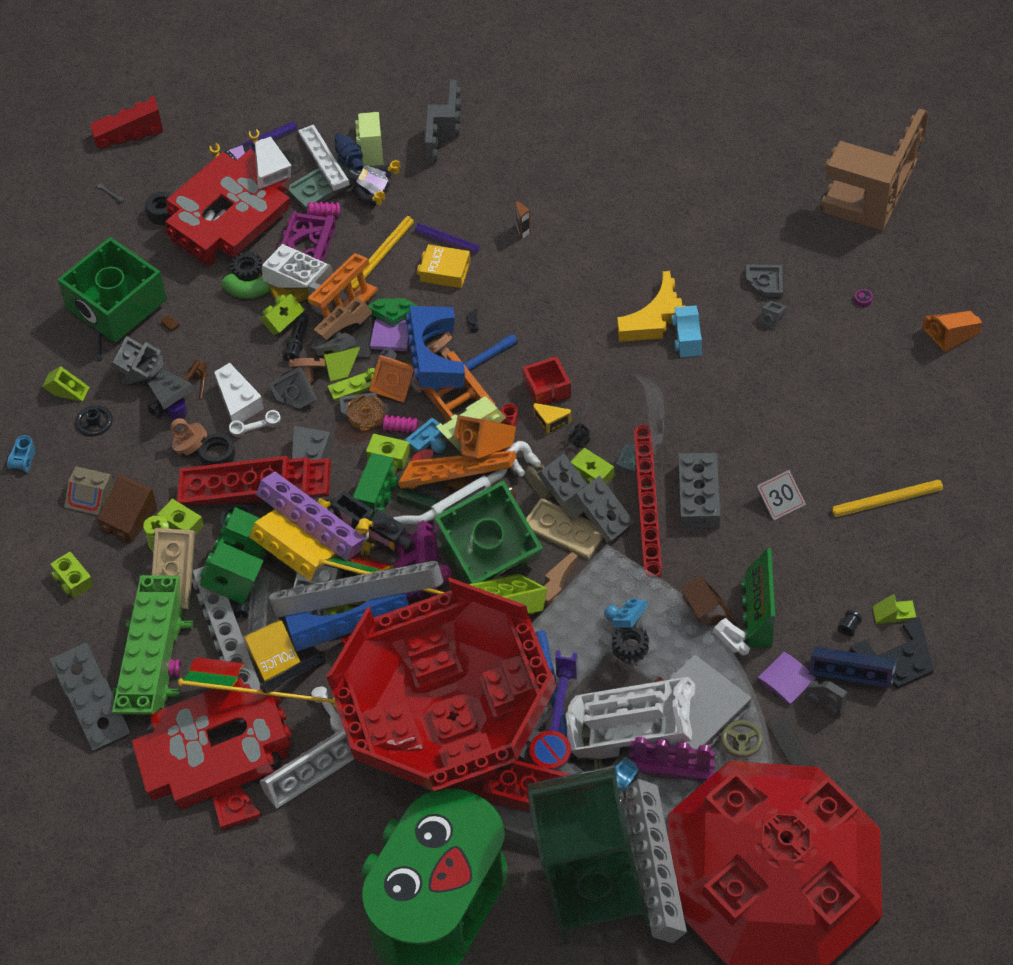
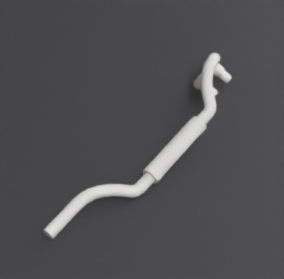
(473, 488)

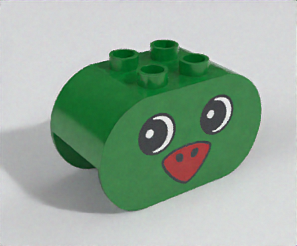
(434, 879)

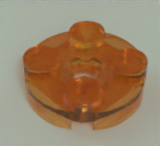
(368, 420)

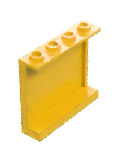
(290, 543)

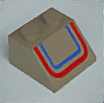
(88, 490)

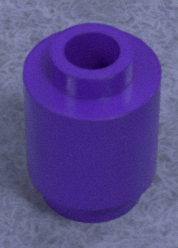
(177, 409)

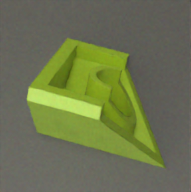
(340, 363)

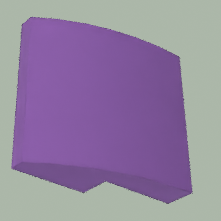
(390, 336)
(786, 678)

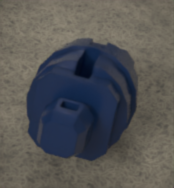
(348, 152)

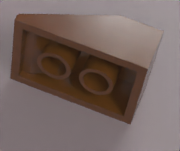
(706, 602)

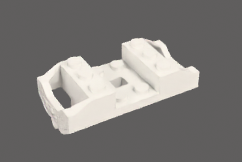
(630, 712)

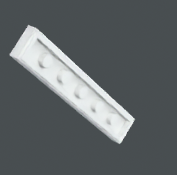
(323, 157)

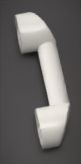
(271, 419)
(335, 719)

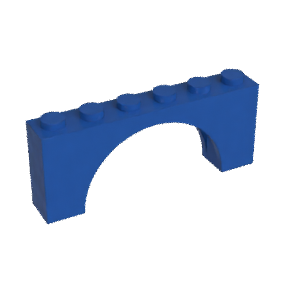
(428, 367)
(312, 630)

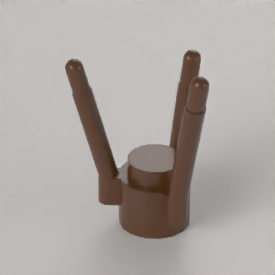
(197, 370)

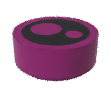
(863, 297)

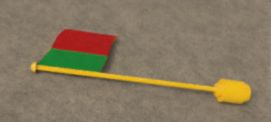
(363, 566)
(224, 675)

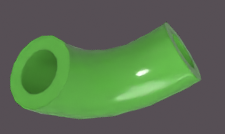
(245, 290)

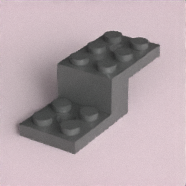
(442, 122)
(592, 498)
(89, 696)

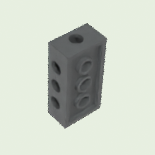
(698, 490)

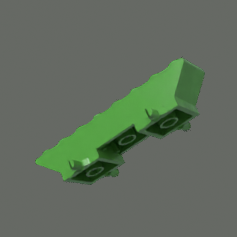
(149, 646)

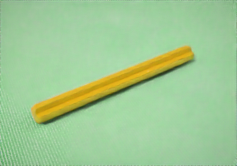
(385, 248)
(887, 498)

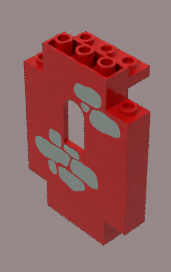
(238, 226)
(180, 755)

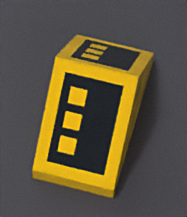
(551, 417)

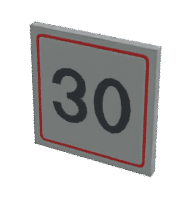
(780, 495)

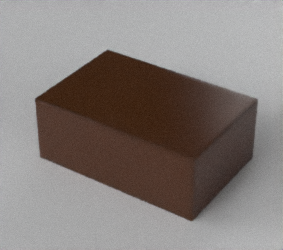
(170, 323)

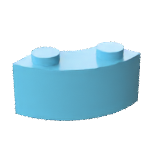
(687, 331)

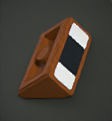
(522, 219)

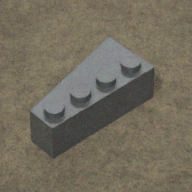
(311, 443)

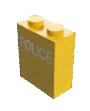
(444, 266)
(271, 650)

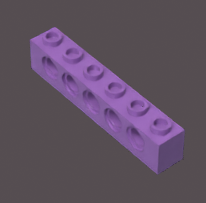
(310, 516)

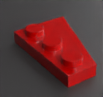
(234, 808)

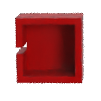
(546, 381)

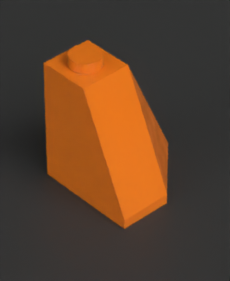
(952, 328)
(482, 436)

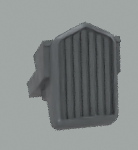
(137, 361)

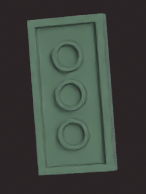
(315, 187)

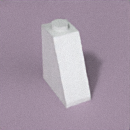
(270, 163)

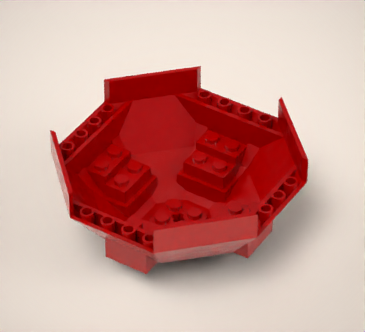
(438, 662)
(770, 897)

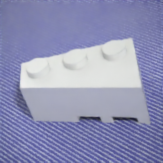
(237, 394)

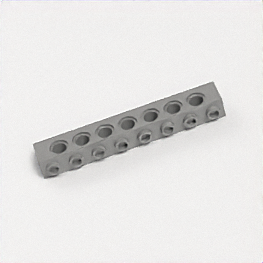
(226, 625)
(655, 861)

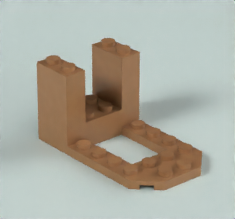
(870, 181)

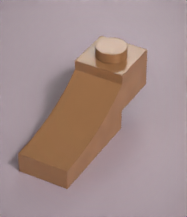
(340, 317)
(557, 576)

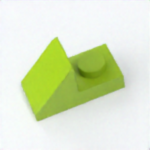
(891, 611)

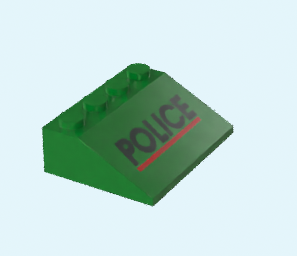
(759, 602)

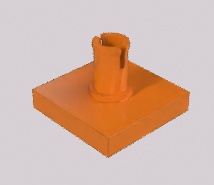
(392, 378)

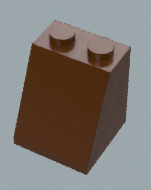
(127, 509)

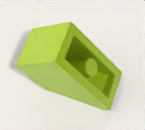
(65, 385)

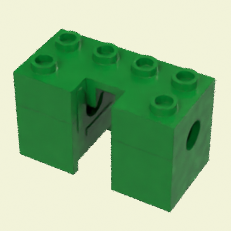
(235, 558)

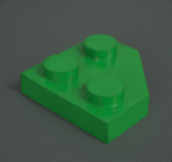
(391, 310)

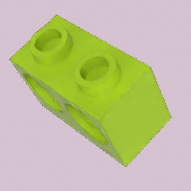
(73, 573)

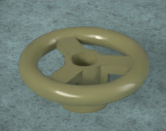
(741, 749)

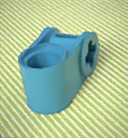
(21, 454)
(626, 772)

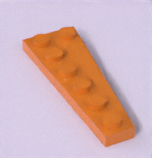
(440, 469)

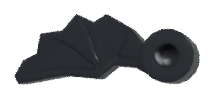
(471, 319)

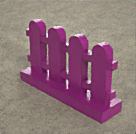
(425, 551)
(672, 766)

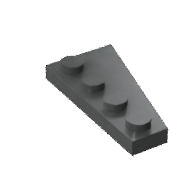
(168, 387)

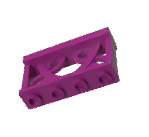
(325, 230)

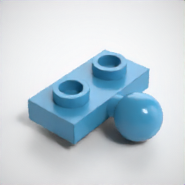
(426, 436)
(627, 614)

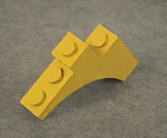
(652, 319)

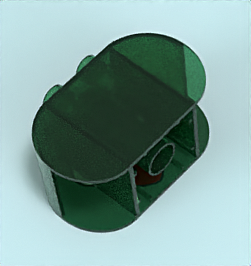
(587, 849)

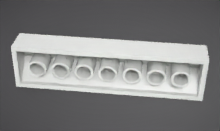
(307, 769)

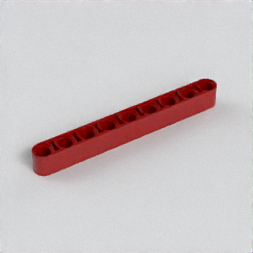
(645, 495)

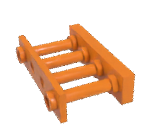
(342, 279)
(474, 390)

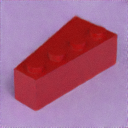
(128, 124)

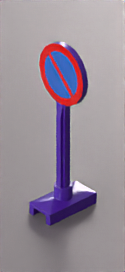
(551, 747)

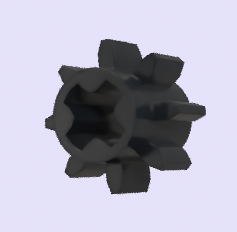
(580, 435)

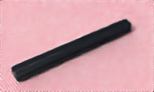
(292, 672)

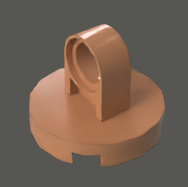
(439, 347)
(308, 365)
(188, 438)

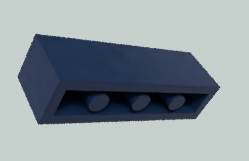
(852, 667)

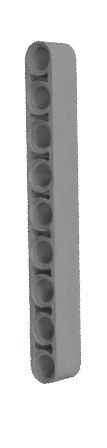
(356, 589)

